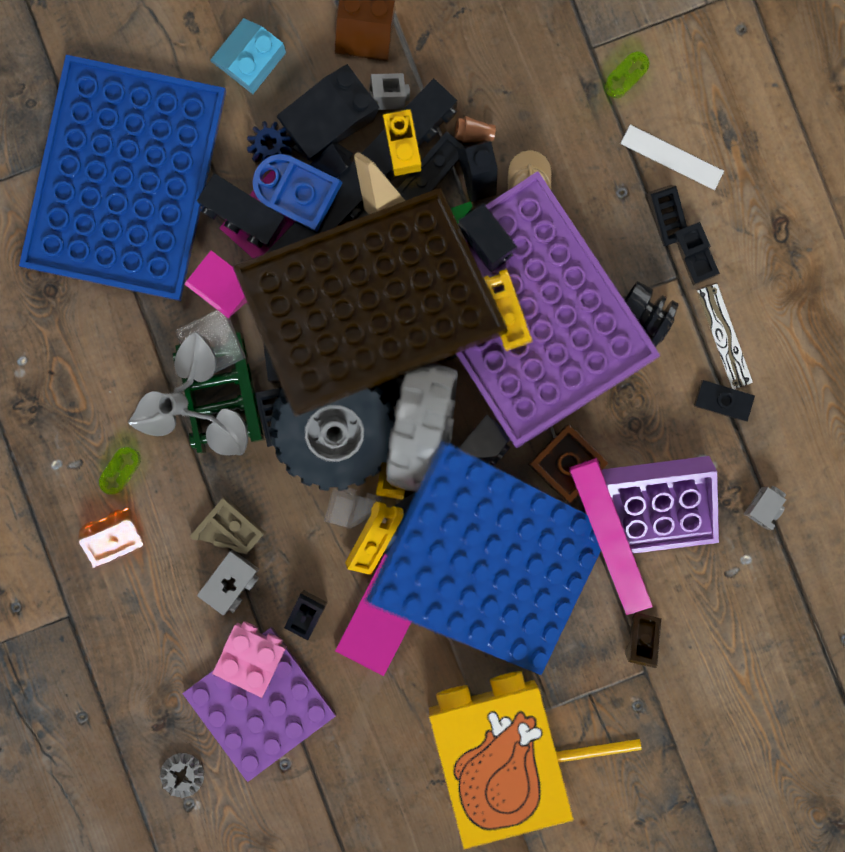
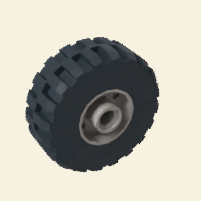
(338, 453)

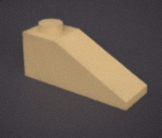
(374, 186)

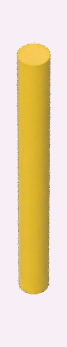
(598, 750)

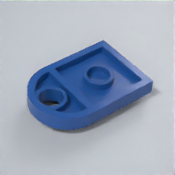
(297, 190)

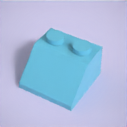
(249, 54)

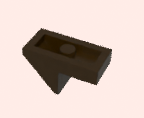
(644, 640)

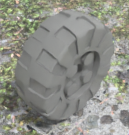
(421, 423)

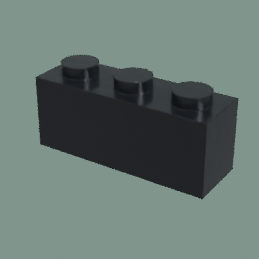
(241, 212)

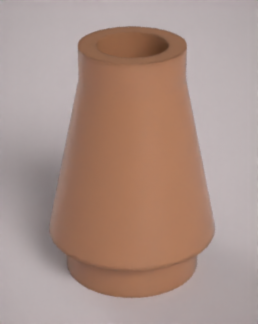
(472, 130)

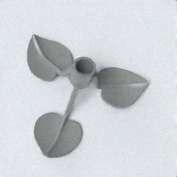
(157, 410)

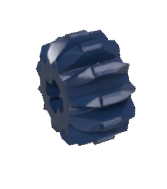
(277, 136)

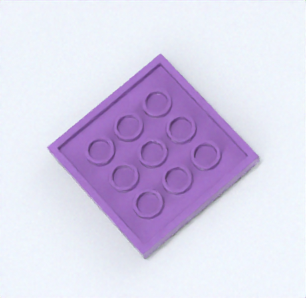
(256, 728)

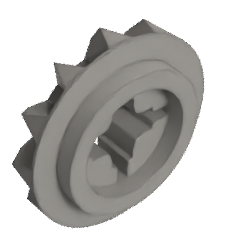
(194, 773)

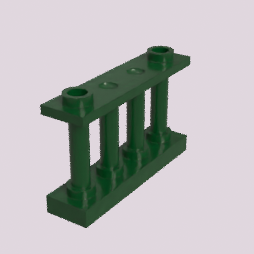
(246, 401)

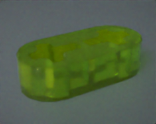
(622, 70)
(114, 467)

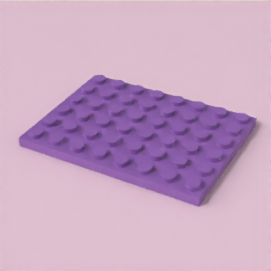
(574, 314)

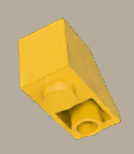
(402, 142)

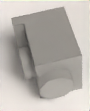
(389, 90)
(766, 506)

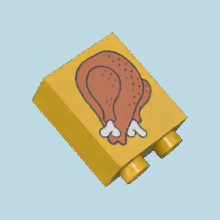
(499, 760)

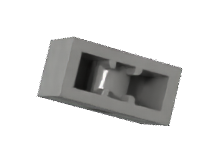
(215, 590)

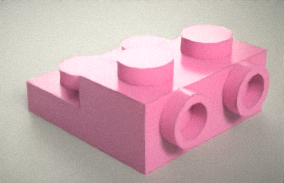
(250, 658)

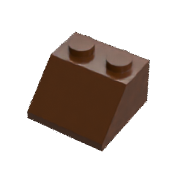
(365, 28)

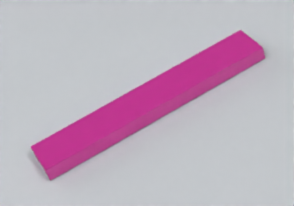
(611, 536)

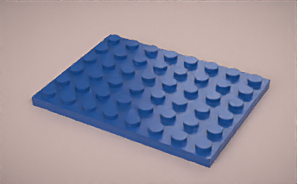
(122, 177)
(487, 561)

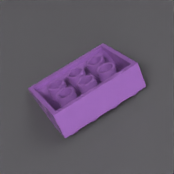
(666, 503)

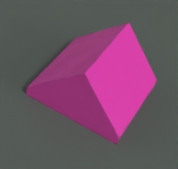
(217, 285)

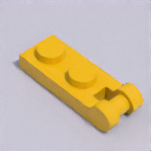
(510, 309)
(374, 538)

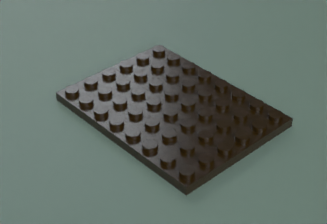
(369, 301)

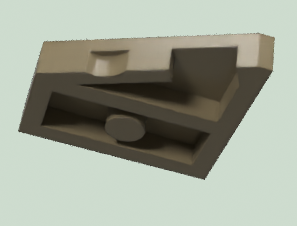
(229, 528)

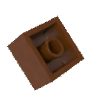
(558, 456)

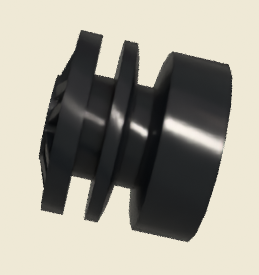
(651, 316)

